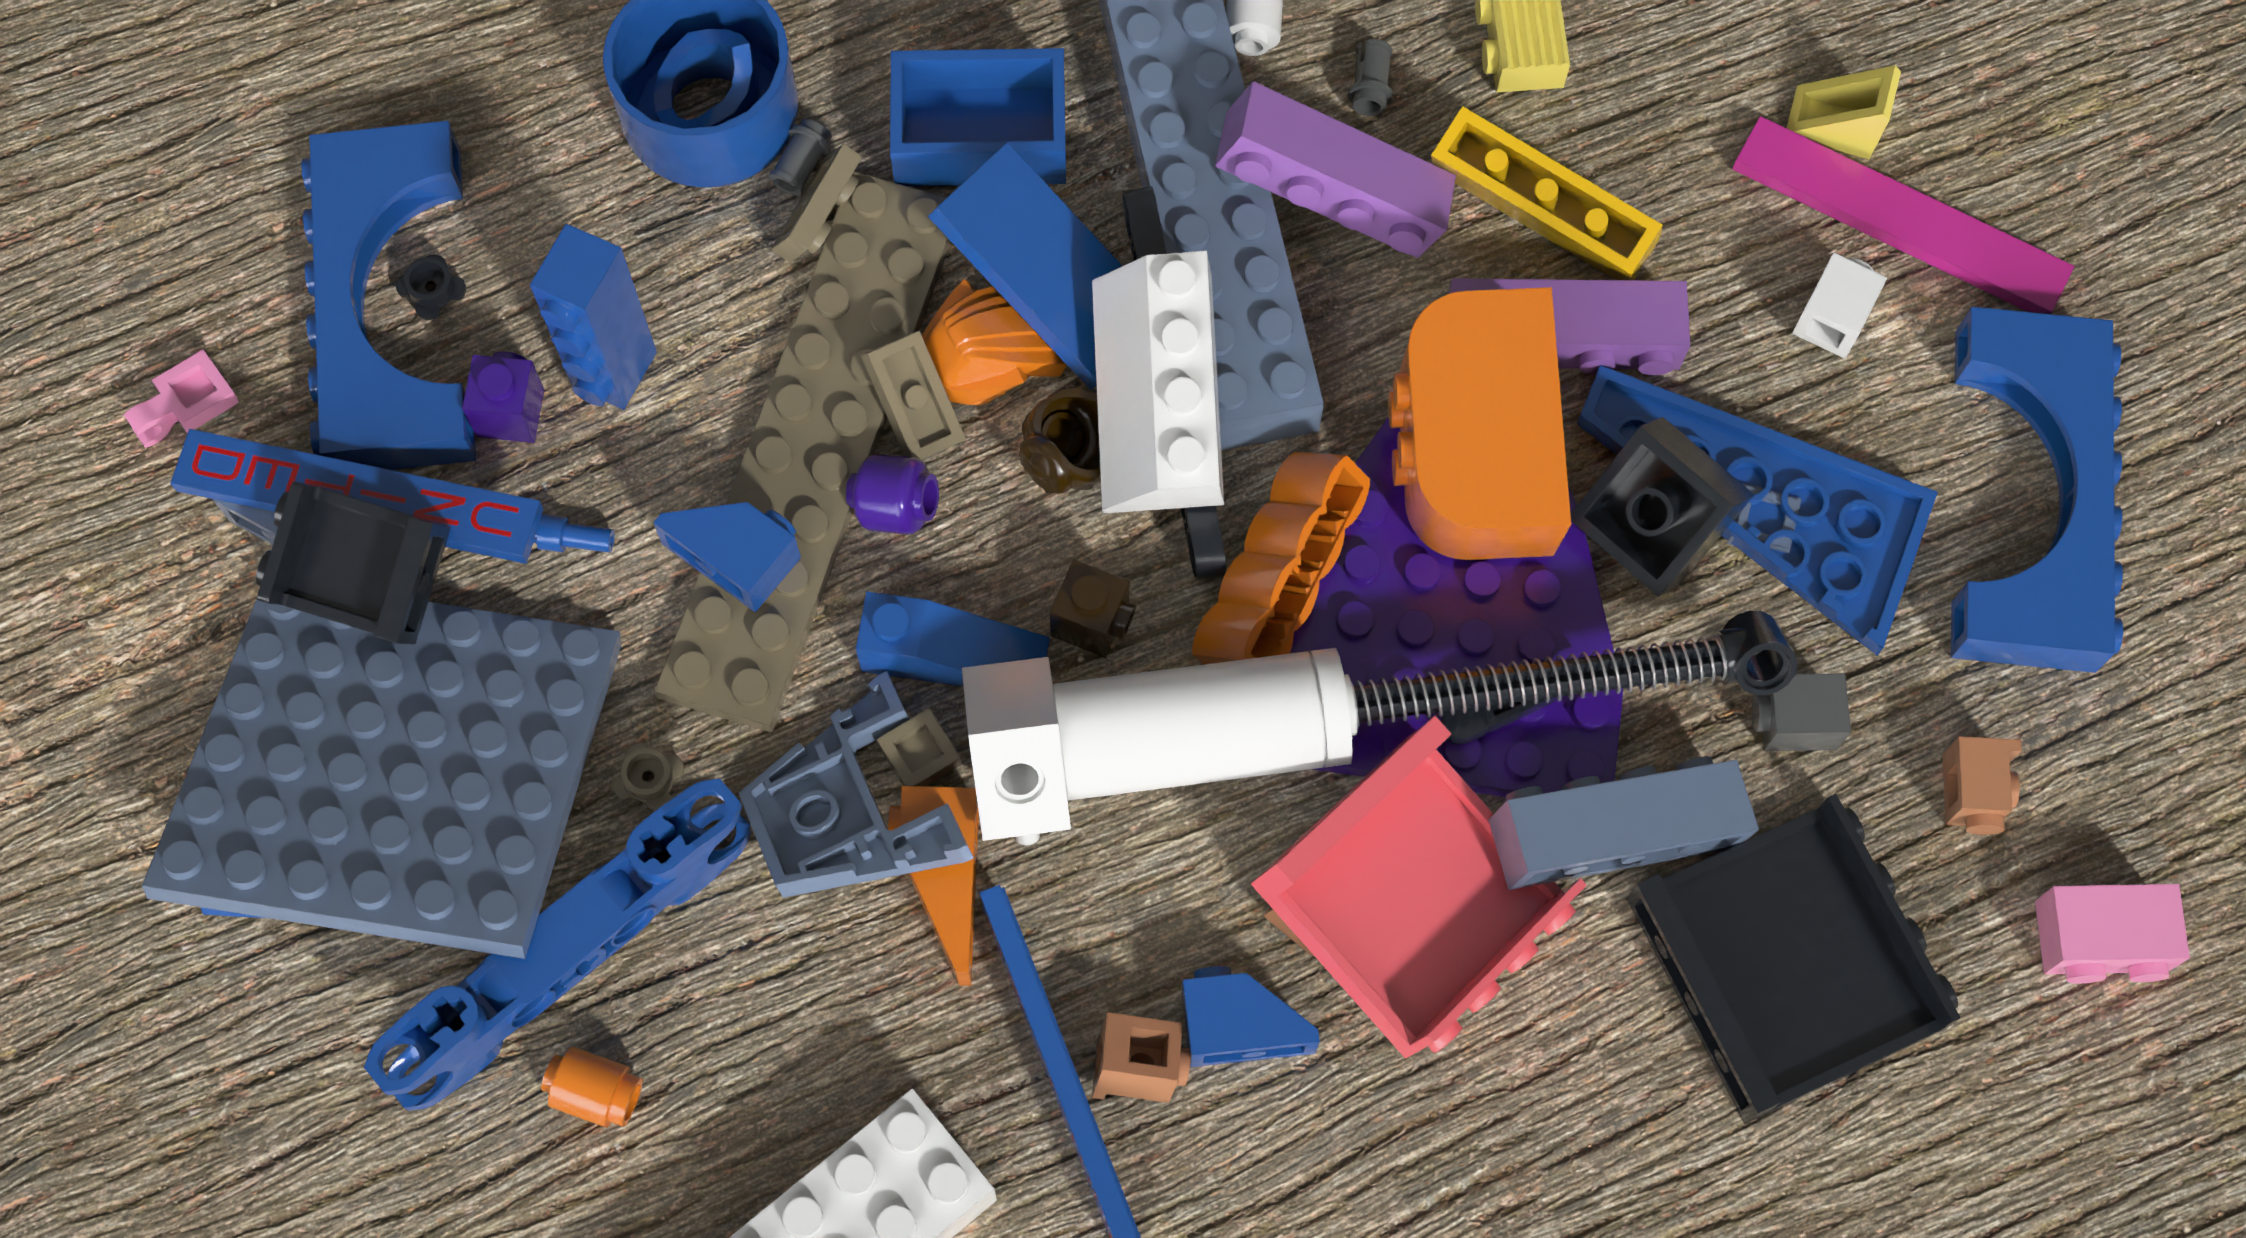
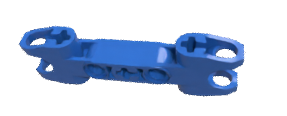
(464, 1025)

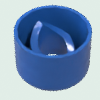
(668, 44)

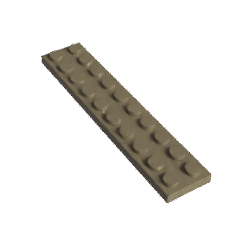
(805, 446)

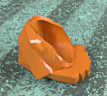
(985, 346)

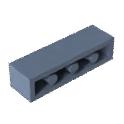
(1621, 822)

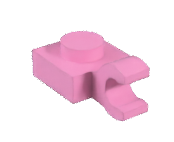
(188, 394)

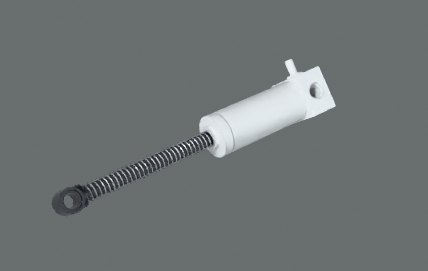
(1272, 715)

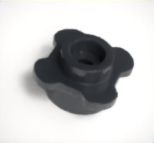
(425, 272)

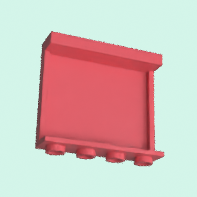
(1411, 896)

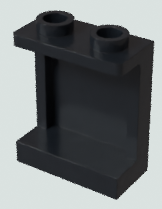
(352, 562)

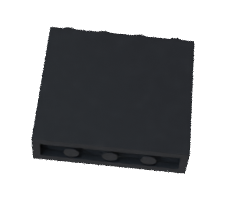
(1794, 959)

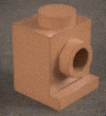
(1980, 783)
(1139, 1058)

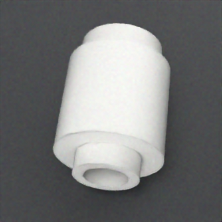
(1254, 25)

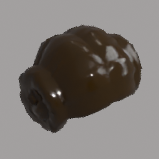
(1063, 441)

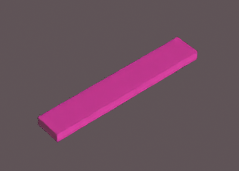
(1903, 217)

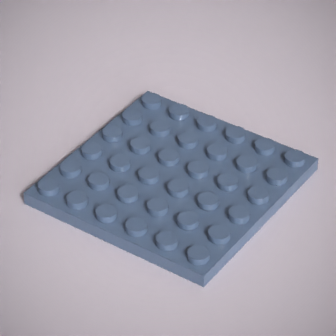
(388, 776)

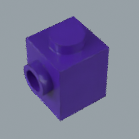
(503, 397)

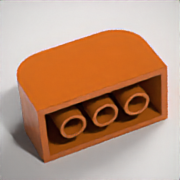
(1483, 426)

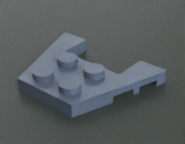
(822, 819)

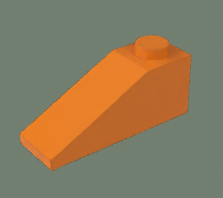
(949, 890)

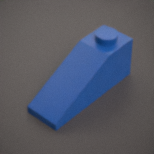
(936, 641)

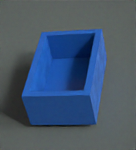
(966, 104)

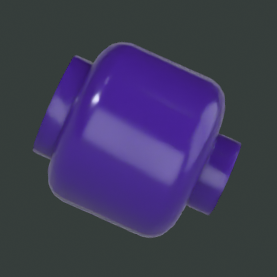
(893, 494)

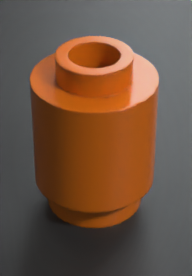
(591, 1087)

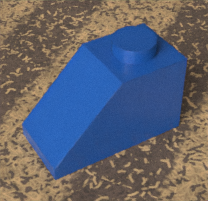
(733, 547)
(1240, 1020)

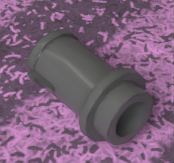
(1370, 89)
(800, 157)

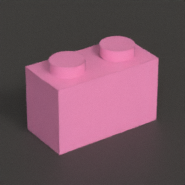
(2112, 931)

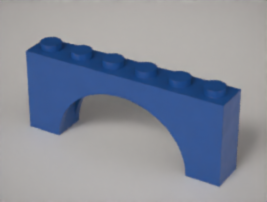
(361, 194)
(2062, 383)

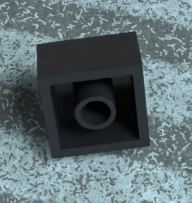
(1660, 506)

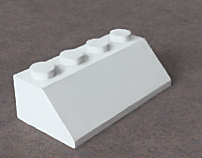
(1157, 384)

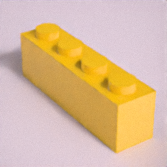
(1546, 196)

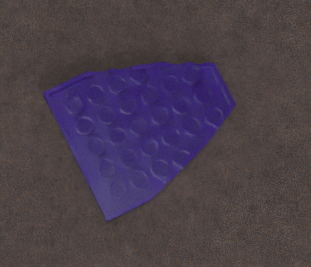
(1412, 611)

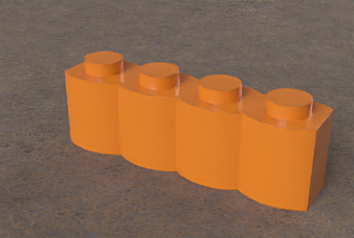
(1283, 559)

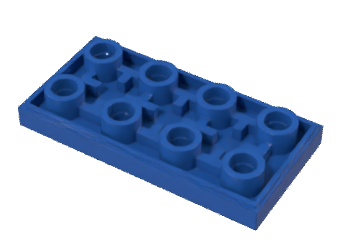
(1030, 253)

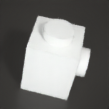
(1840, 304)

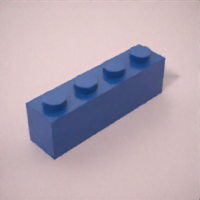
(594, 317)

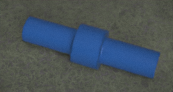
(556, 534)

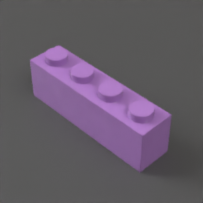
(1335, 170)
(1611, 321)

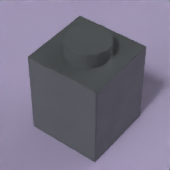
(1804, 714)

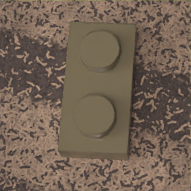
(829, 187)
(913, 397)

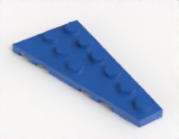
(1853, 520)

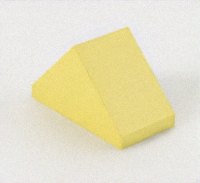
(1846, 110)

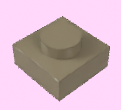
(919, 750)

